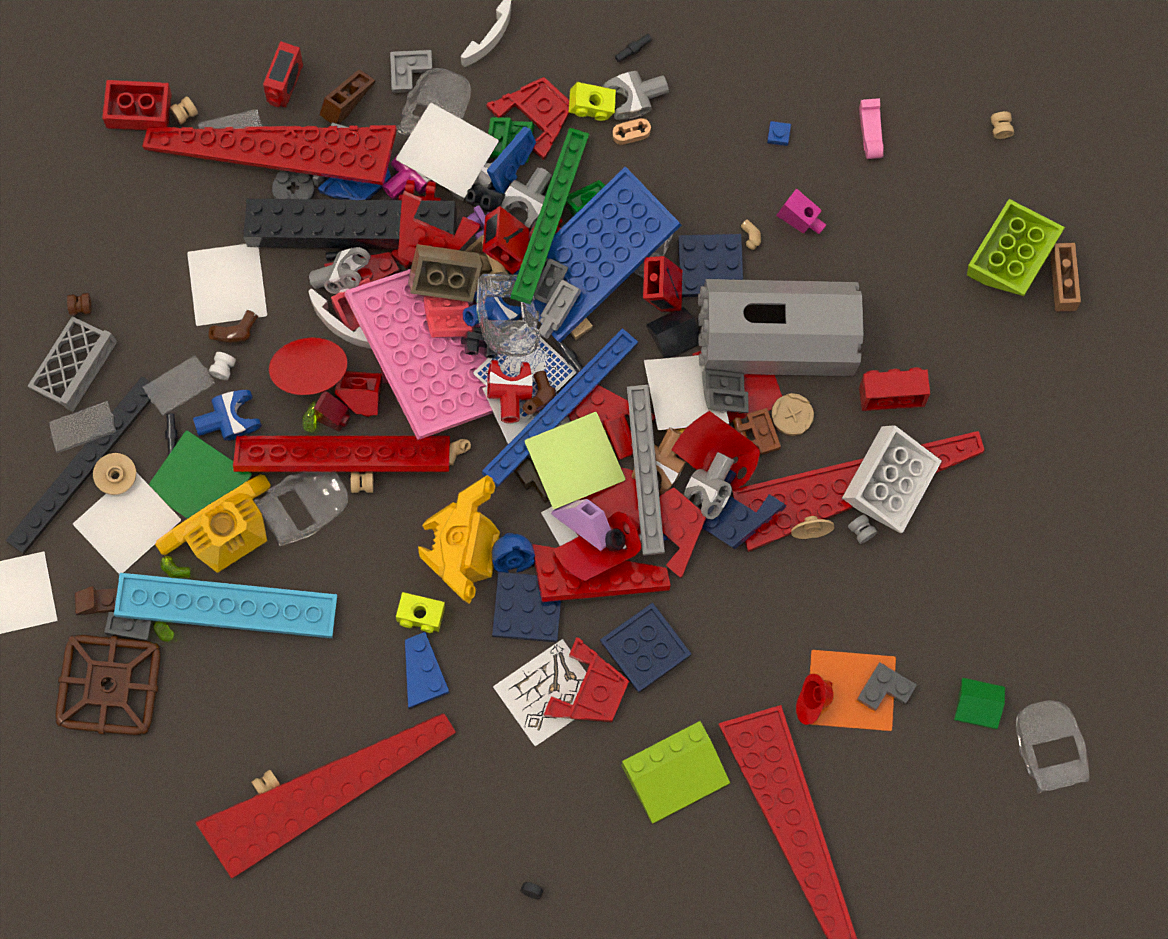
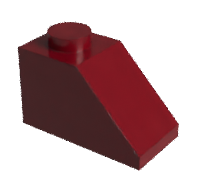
(331, 412)

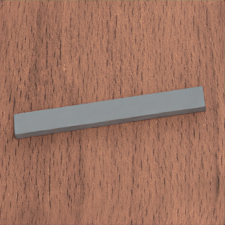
(645, 470)

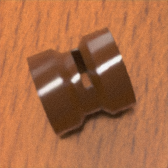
(79, 304)

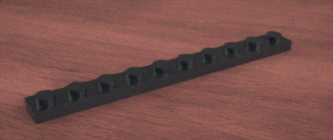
(78, 471)

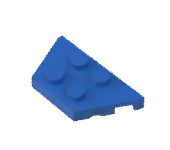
(350, 190)

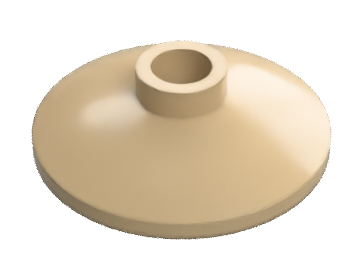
(110, 465)
(812, 528)

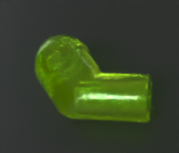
(309, 419)
(172, 569)
(163, 631)

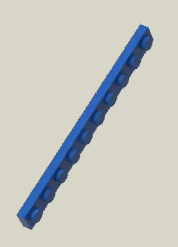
(561, 405)

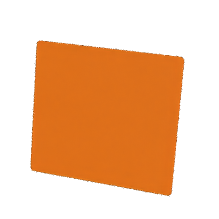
(849, 676)

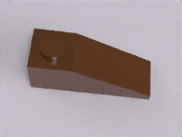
(345, 97)

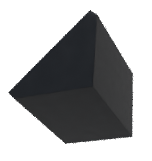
(674, 333)

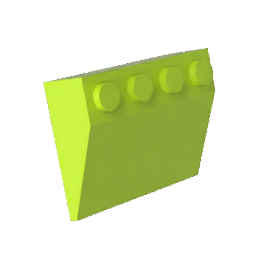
(1014, 249)
(675, 772)

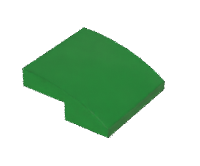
(505, 131)

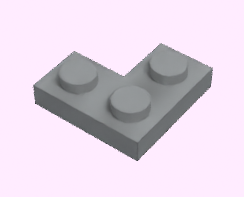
(404, 64)

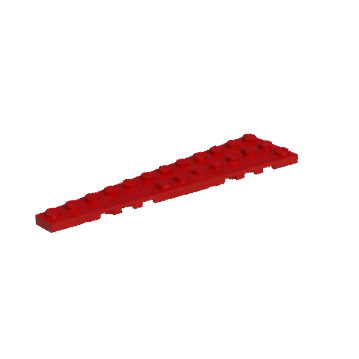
(330, 152)
(821, 490)
(774, 774)
(275, 817)

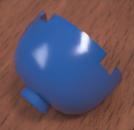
(512, 552)

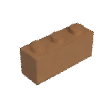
(1065, 277)

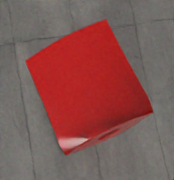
(711, 435)
(587, 561)

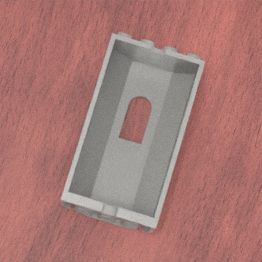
(818, 337)

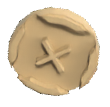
(792, 414)

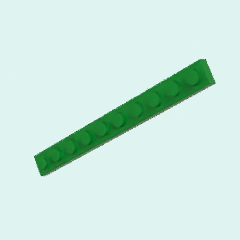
(549, 216)

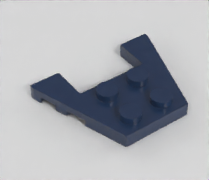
(738, 521)

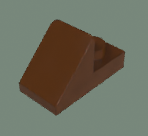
(95, 601)

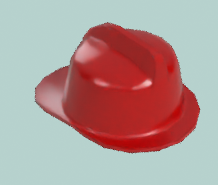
(814, 697)

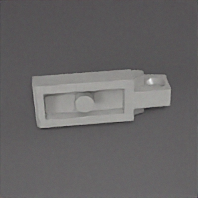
(558, 308)

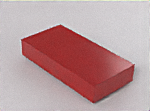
(619, 435)

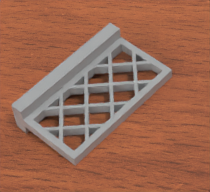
(85, 374)

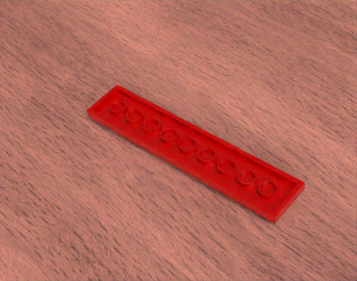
(341, 454)

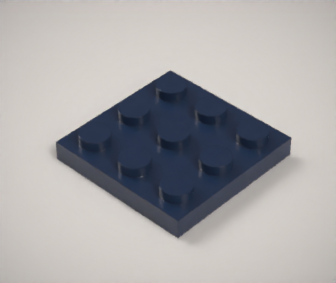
(709, 258)
(521, 612)
(645, 647)

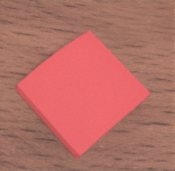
(445, 317)

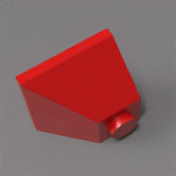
(360, 392)

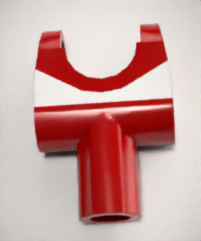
(509, 390)

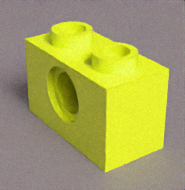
(602, 98)
(411, 603)

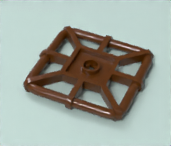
(116, 696)

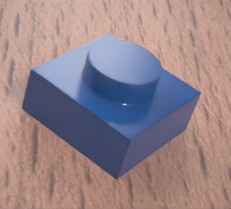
(779, 133)

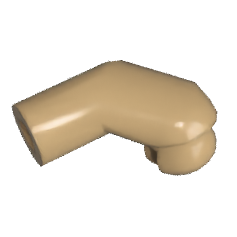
(754, 234)

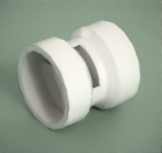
(222, 366)

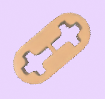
(631, 130)

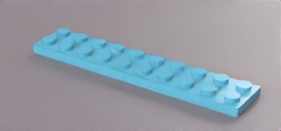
(225, 605)

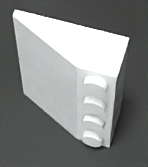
(892, 478)

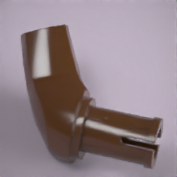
(234, 333)
(543, 396)

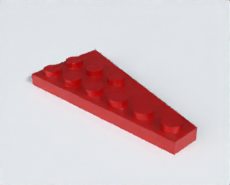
(625, 578)

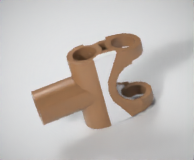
(666, 461)

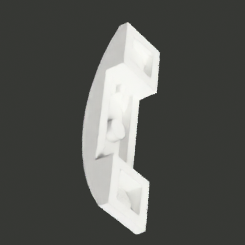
(475, 51)
(320, 306)

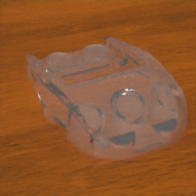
(438, 87)
(506, 336)
(321, 495)
(1046, 723)

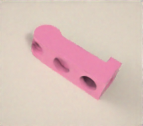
(871, 128)

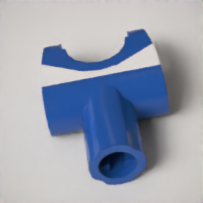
(496, 310)
(226, 418)

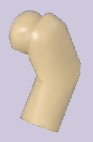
(457, 448)

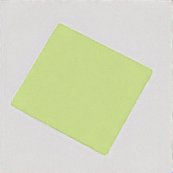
(574, 460)

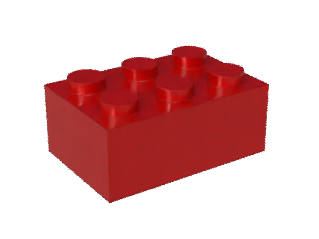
(136, 105)
(894, 389)

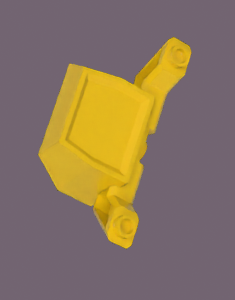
(223, 528)
(463, 540)

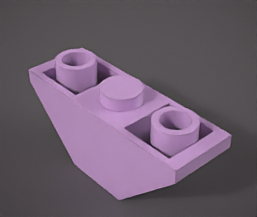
(585, 520)

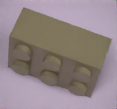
(444, 273)

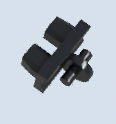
(484, 197)
(474, 340)

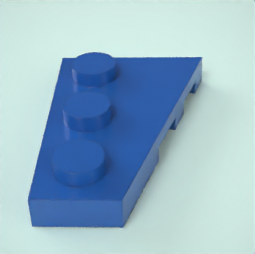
(504, 168)
(423, 672)

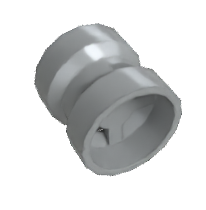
(862, 529)

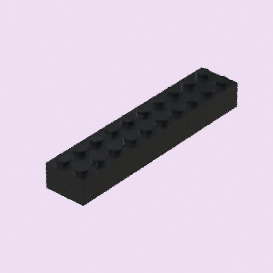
(336, 222)

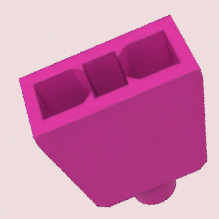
(801, 213)

